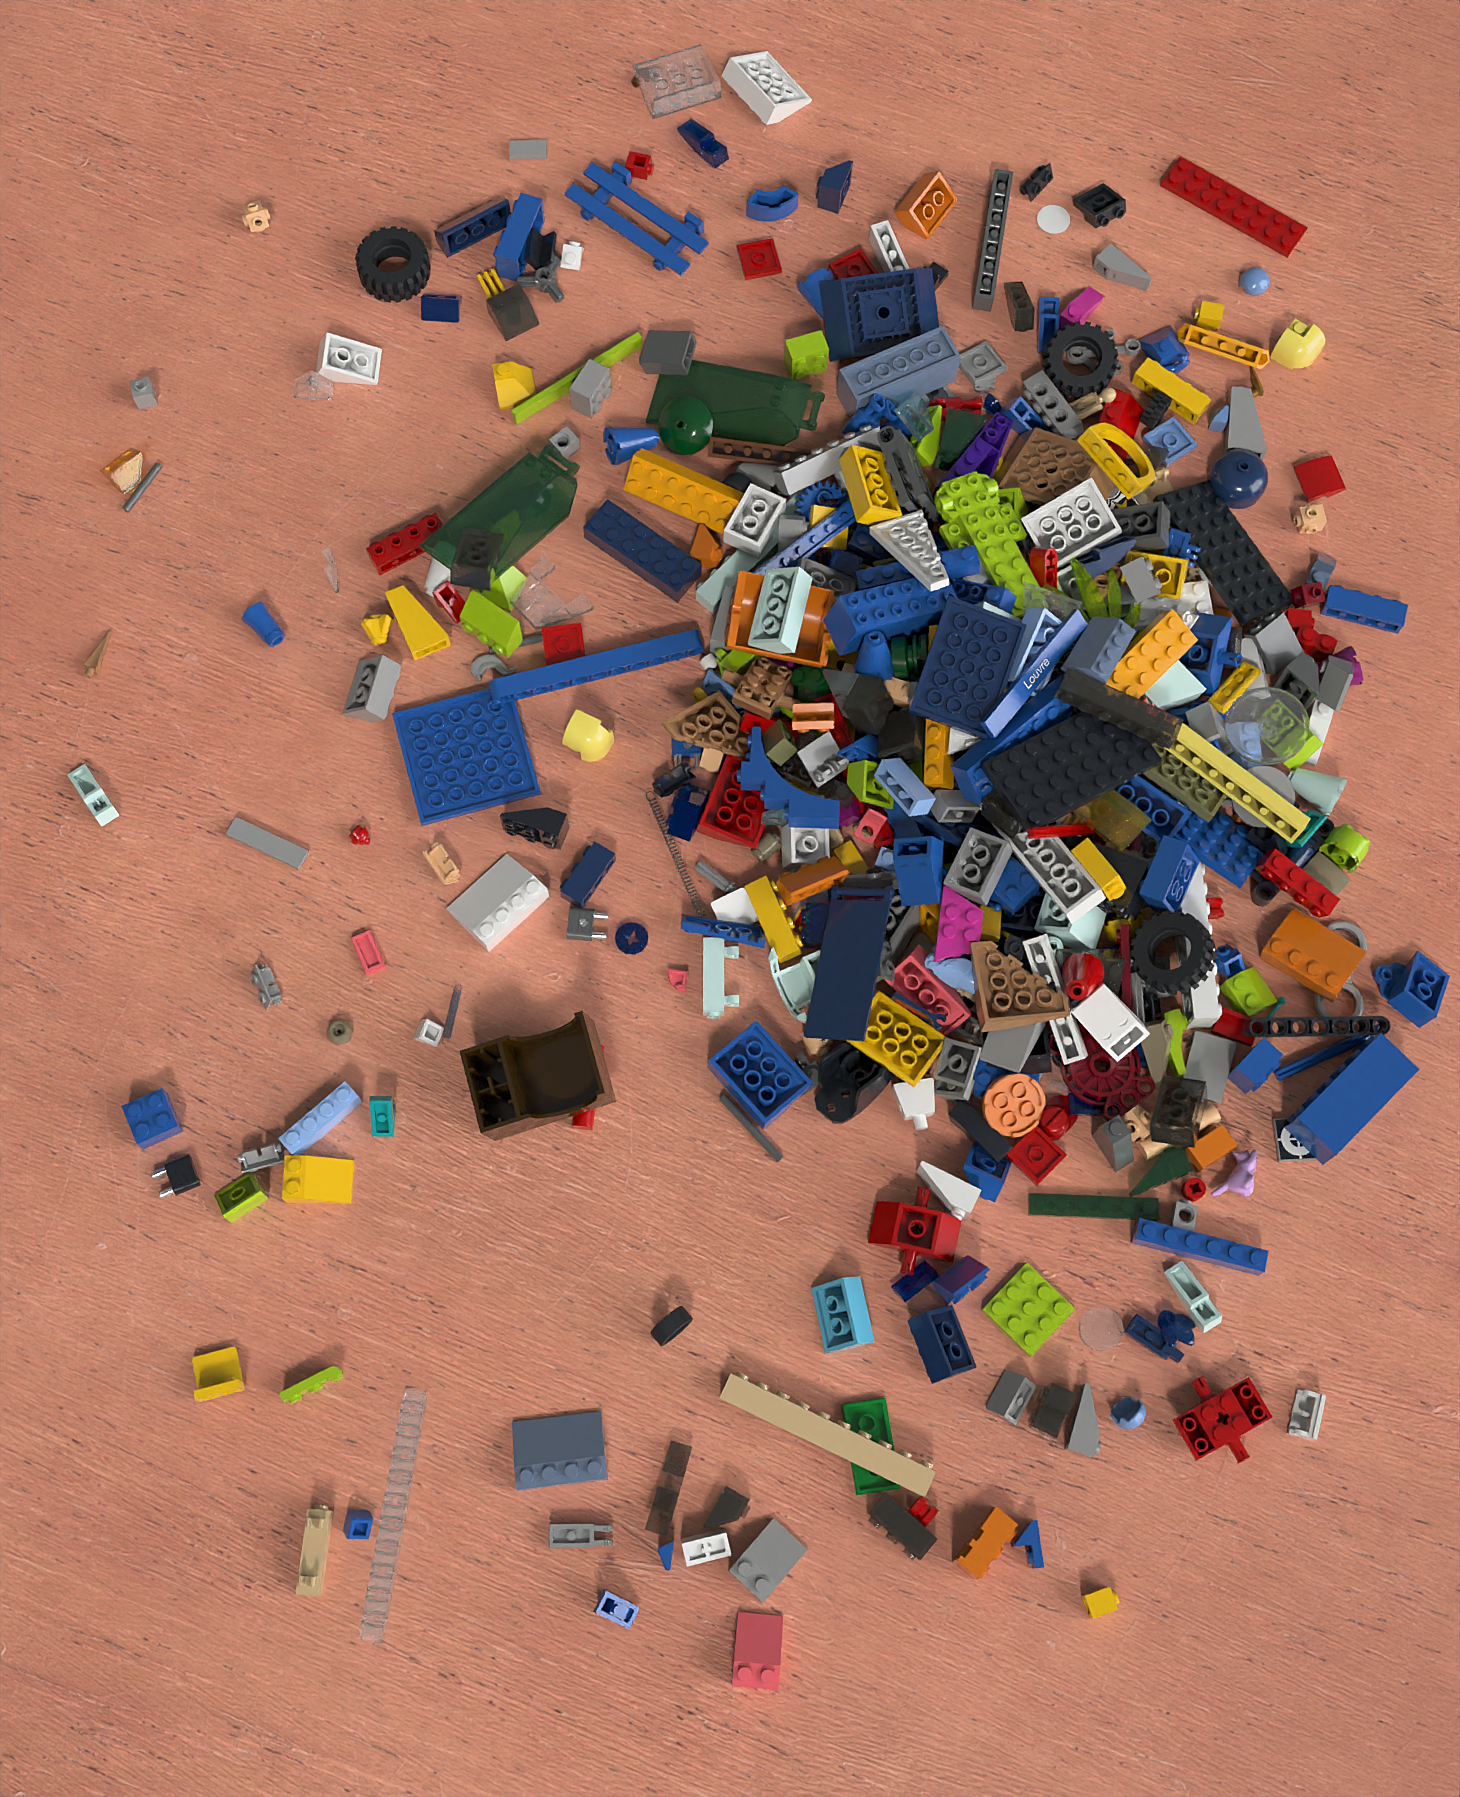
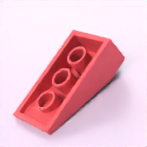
(928, 991)

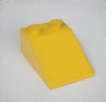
(317, 1180)

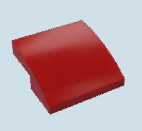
(1319, 478)

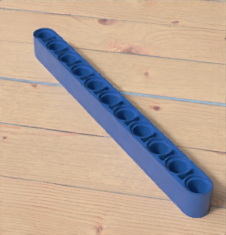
(595, 667)

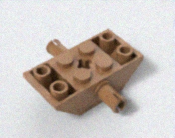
(761, 687)

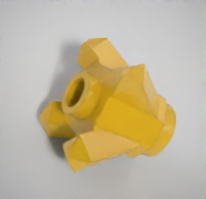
(377, 628)

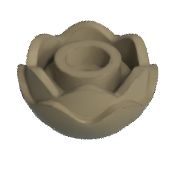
(339, 1038)

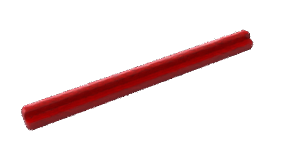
(1059, 830)

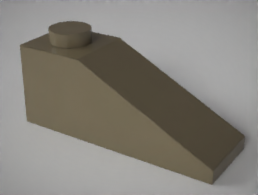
(1157, 1048)

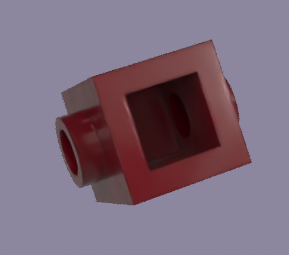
(1308, 595)

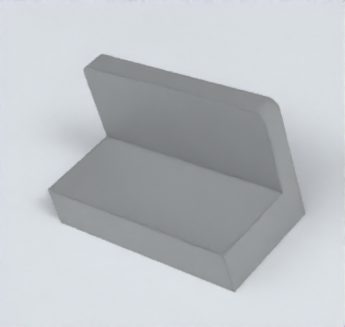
(1011, 1396)

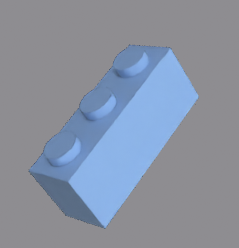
(904, 787)

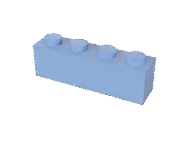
(320, 1119)

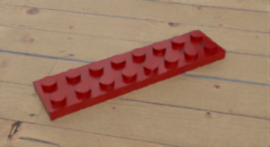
(1233, 206)

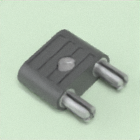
(582, 924)

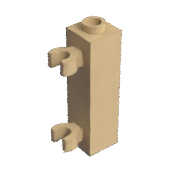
(314, 1551)

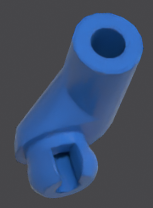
(1176, 368)

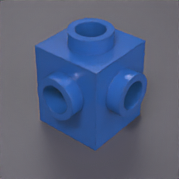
(1228, 961)

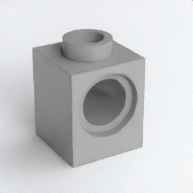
(143, 393)
(566, 437)
(1191, 1211)

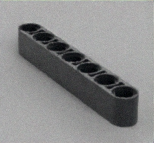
(1326, 1026)

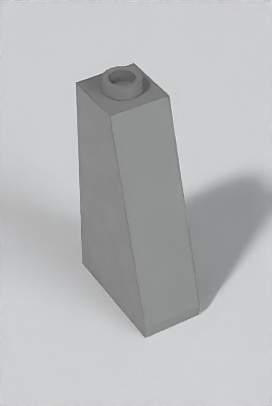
(1243, 423)

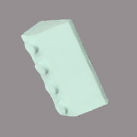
(780, 610)

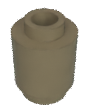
(766, 847)

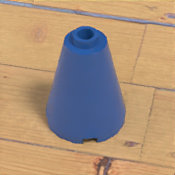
(810, 288)
(626, 441)
(874, 657)

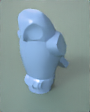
(953, 971)

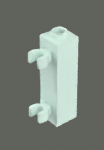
(713, 977)

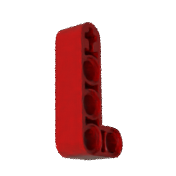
(1044, 565)

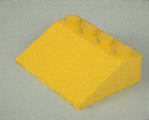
(900, 1040)

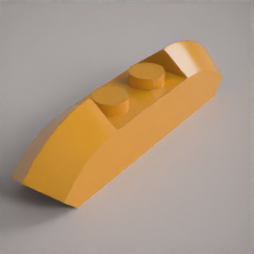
(1223, 346)

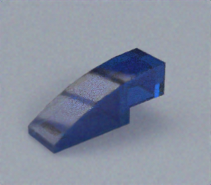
(703, 143)

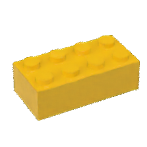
(869, 486)

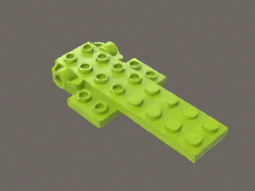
(977, 519)

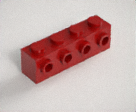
(402, 545)
(1297, 883)

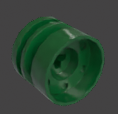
(908, 656)

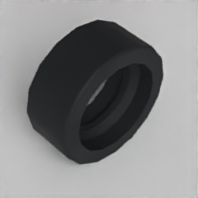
(671, 1325)

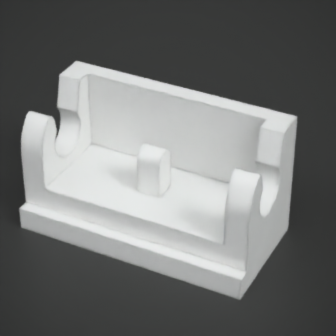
(1306, 1414)
(705, 1547)

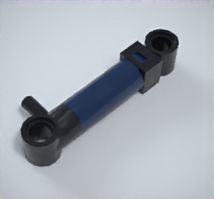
(1296, 855)

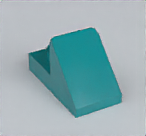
(382, 1116)

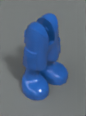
(865, 415)

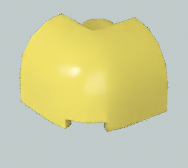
(1298, 346)
(588, 737)

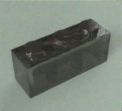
(901, 1527)

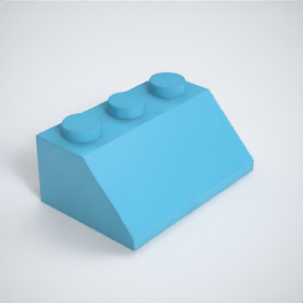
(842, 1314)

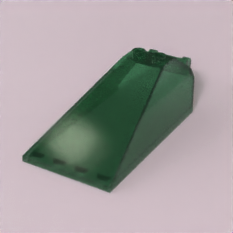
(742, 402)
(520, 504)

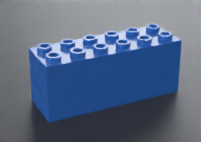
(892, 609)
(1350, 1097)

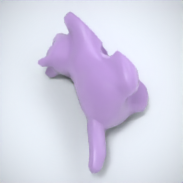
(1241, 1178)

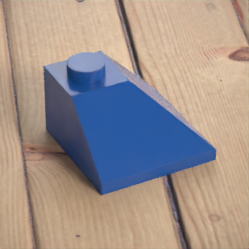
(1163, 346)
(986, 1173)

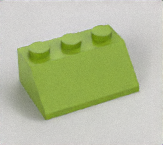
(491, 624)

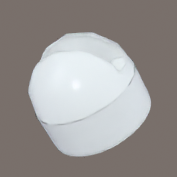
(709, 662)

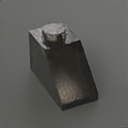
(727, 1509)

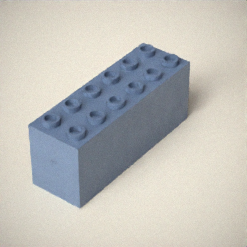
(895, 373)

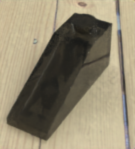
(1019, 306)

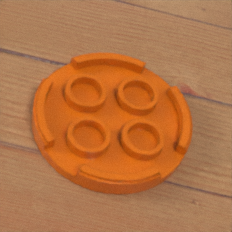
(1013, 1104)

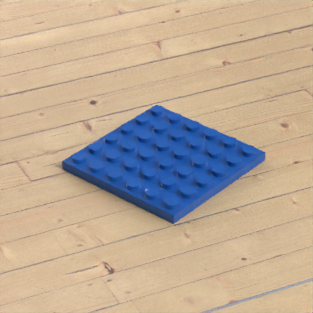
(465, 756)

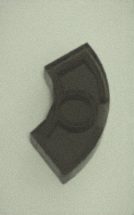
(1156, 456)

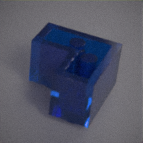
(687, 810)

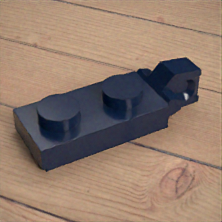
(1150, 1337)

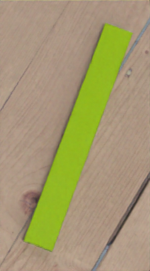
(562, 386)

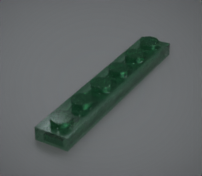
(1093, 1206)

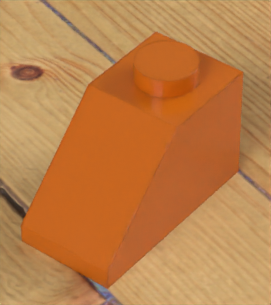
(706, 549)

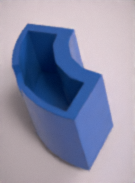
(772, 205)

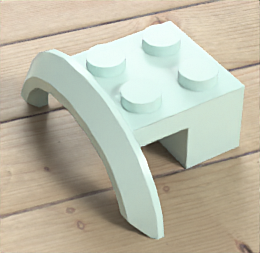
(795, 982)

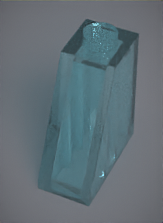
(915, 415)

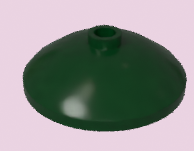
(697, 425)

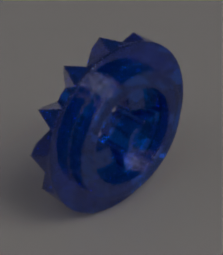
(627, 930)

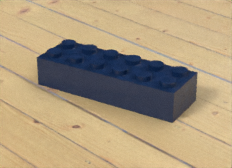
(642, 550)

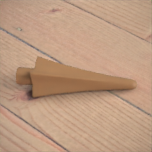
(94, 662)

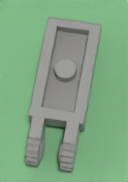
(576, 1536)

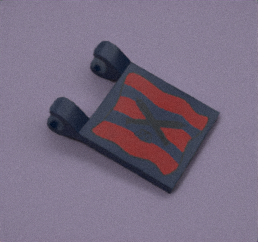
(918, 1011)

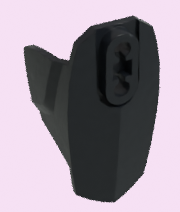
(850, 1073)

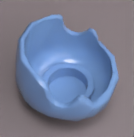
(1254, 281)
(1128, 1413)

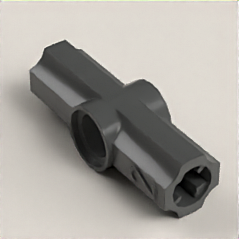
(871, 879)

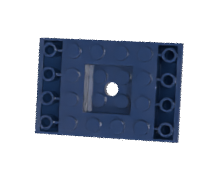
(853, 305)

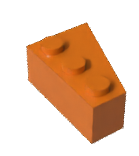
(985, 1543)

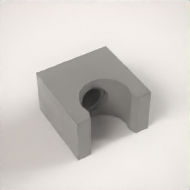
(1209, 725)

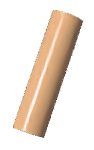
(1151, 1149)

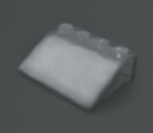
(677, 81)

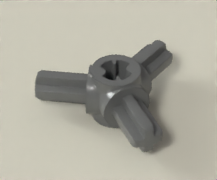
(544, 280)

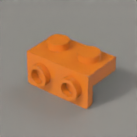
(813, 716)

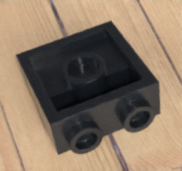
(1100, 205)

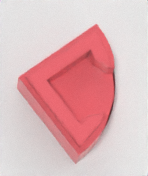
(678, 979)

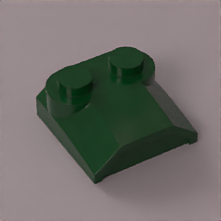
(809, 684)

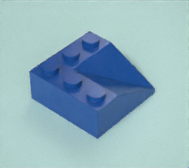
(1169, 875)

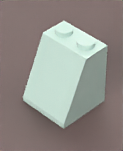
(1174, 688)
(1079, 935)

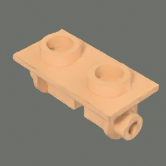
(445, 870)

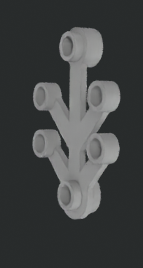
(1084, 354)

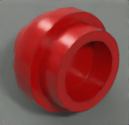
(359, 836)

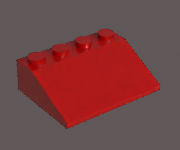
(731, 812)

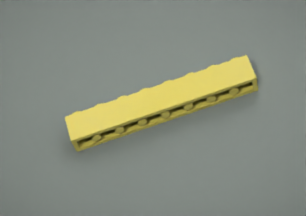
(1239, 784)

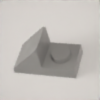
(952, 1092)

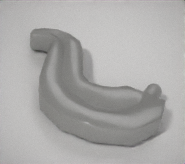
(485, 662)

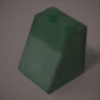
(957, 435)

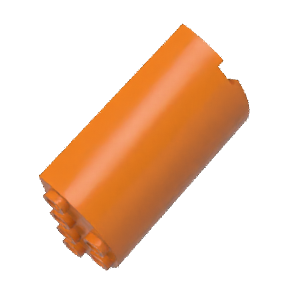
(813, 631)

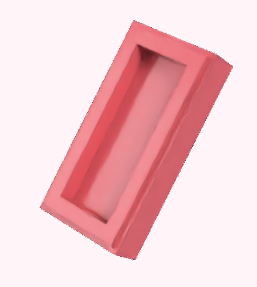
(368, 952)

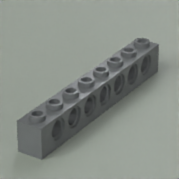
(992, 240)

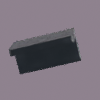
(540, 249)

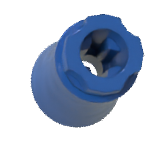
(263, 624)

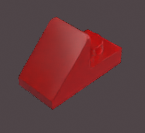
(450, 600)

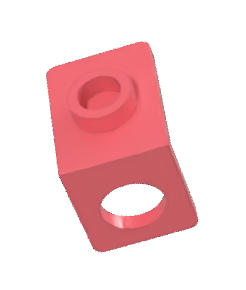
(872, 819)

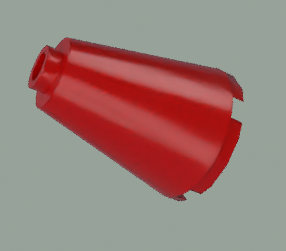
(1082, 974)

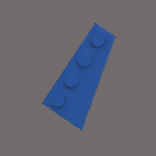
(732, 931)

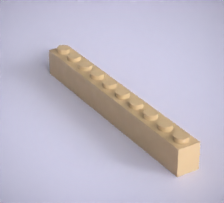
(828, 1434)

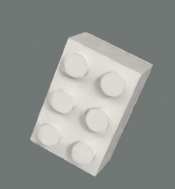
(754, 520)

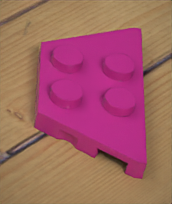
(957, 925)

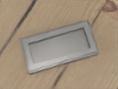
(528, 150)

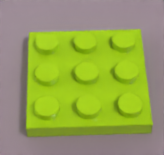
(1028, 1309)

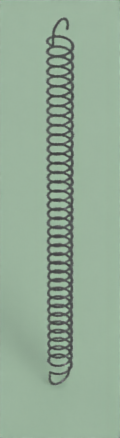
(665, 826)

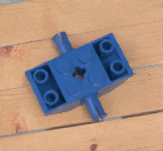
(1209, 653)

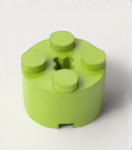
(1345, 847)

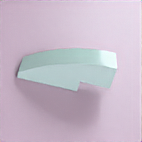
(93, 795)
(1193, 1297)

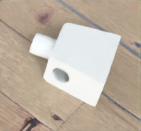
(915, 1101)

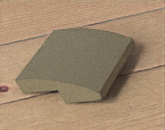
(1326, 873)

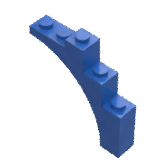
(800, 808)

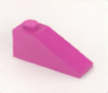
(1081, 307)

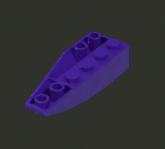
(983, 451)

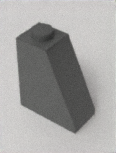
(1115, 1143)

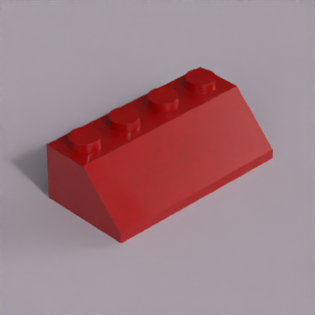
(1123, 414)

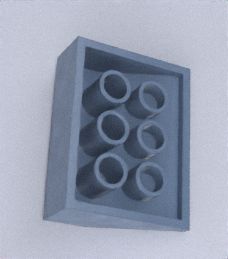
(559, 1451)

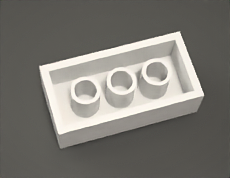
(1194, 598)

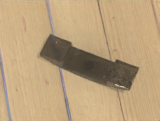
(668, 1488)

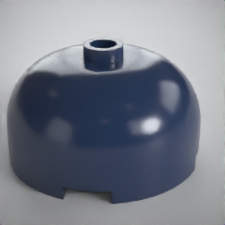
(1238, 478)

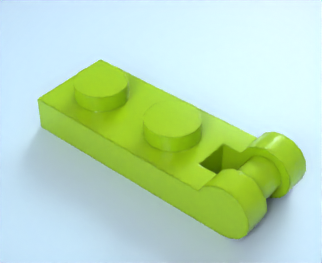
(311, 1384)

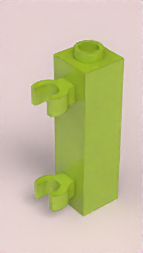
(734, 661)

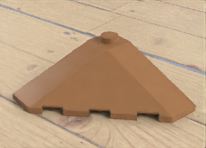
(711, 725)
(1008, 993)

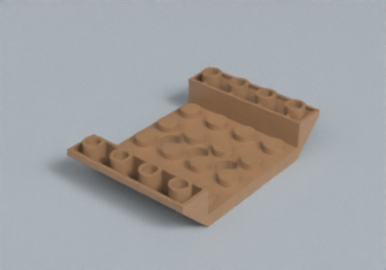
(1036, 454)

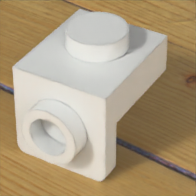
(571, 256)

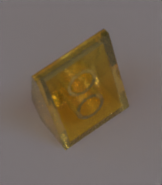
(1114, 819)

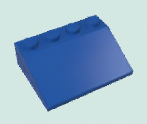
(759, 1074)

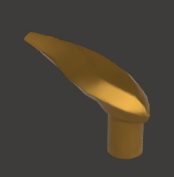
(1258, 389)

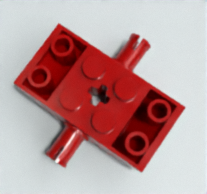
(893, 1227)
(1241, 1412)

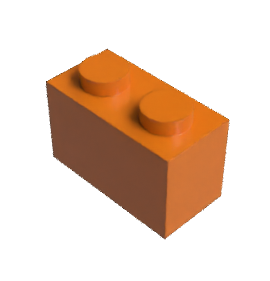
(1211, 1147)

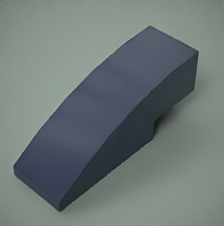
(1107, 555)

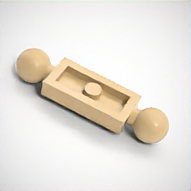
(1092, 403)

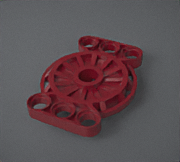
(1109, 1085)

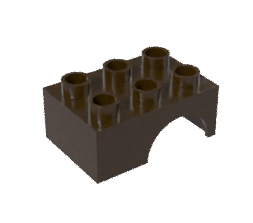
(537, 1078)

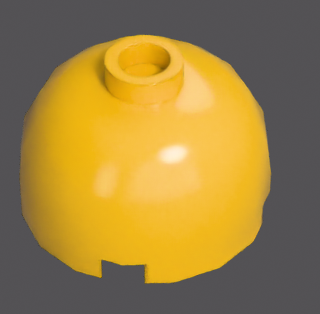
(1111, 926)

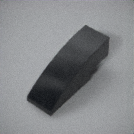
(979, 1131)

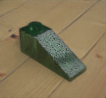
(1168, 1167)

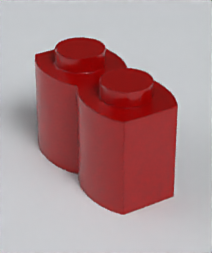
(1315, 644)

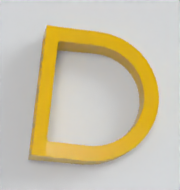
(1093, 442)

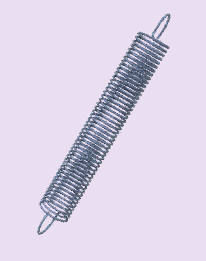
(457, 996)

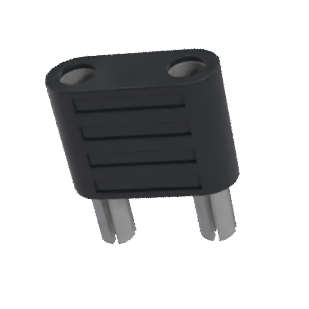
(180, 1174)

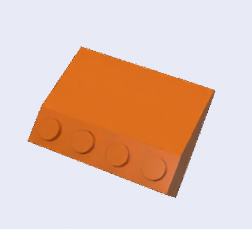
(1312, 954)

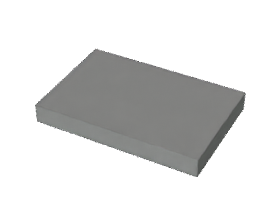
(1210, 1062)

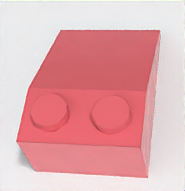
(757, 1651)

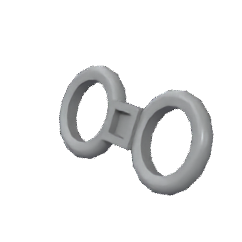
(1348, 987)

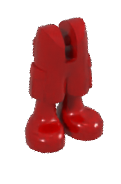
(957, 403)

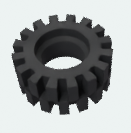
(1155, 410)

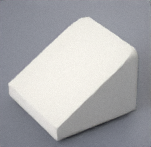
(428, 1032)

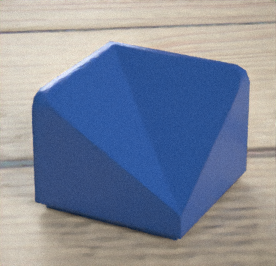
(358, 1524)

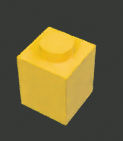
(1209, 315)
(1100, 1602)

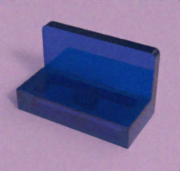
(440, 307)

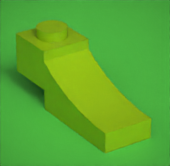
(1179, 1025)

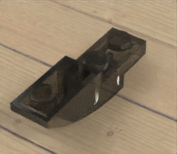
(796, 774)

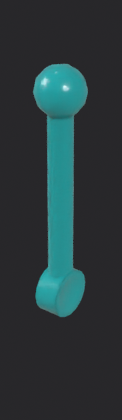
(1281, 1000)

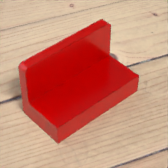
(1230, 1027)

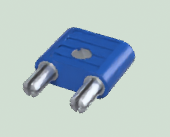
(686, 750)

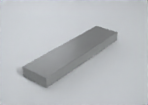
(267, 843)

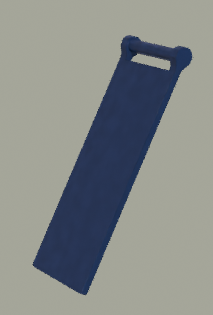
(848, 964)

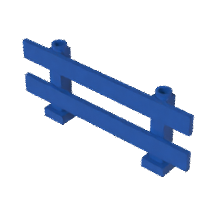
(617, 185)

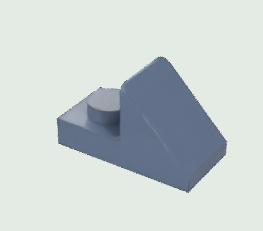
(1321, 570)

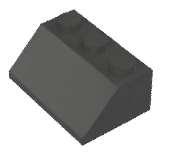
(1300, 679)

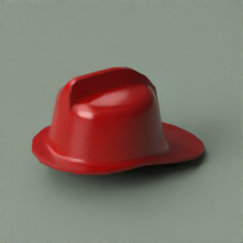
(1055, 1118)

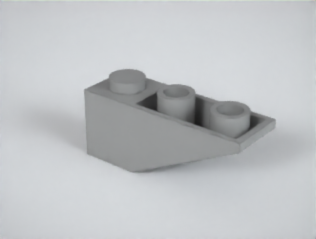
(1119, 268)

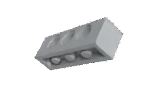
(1051, 398)

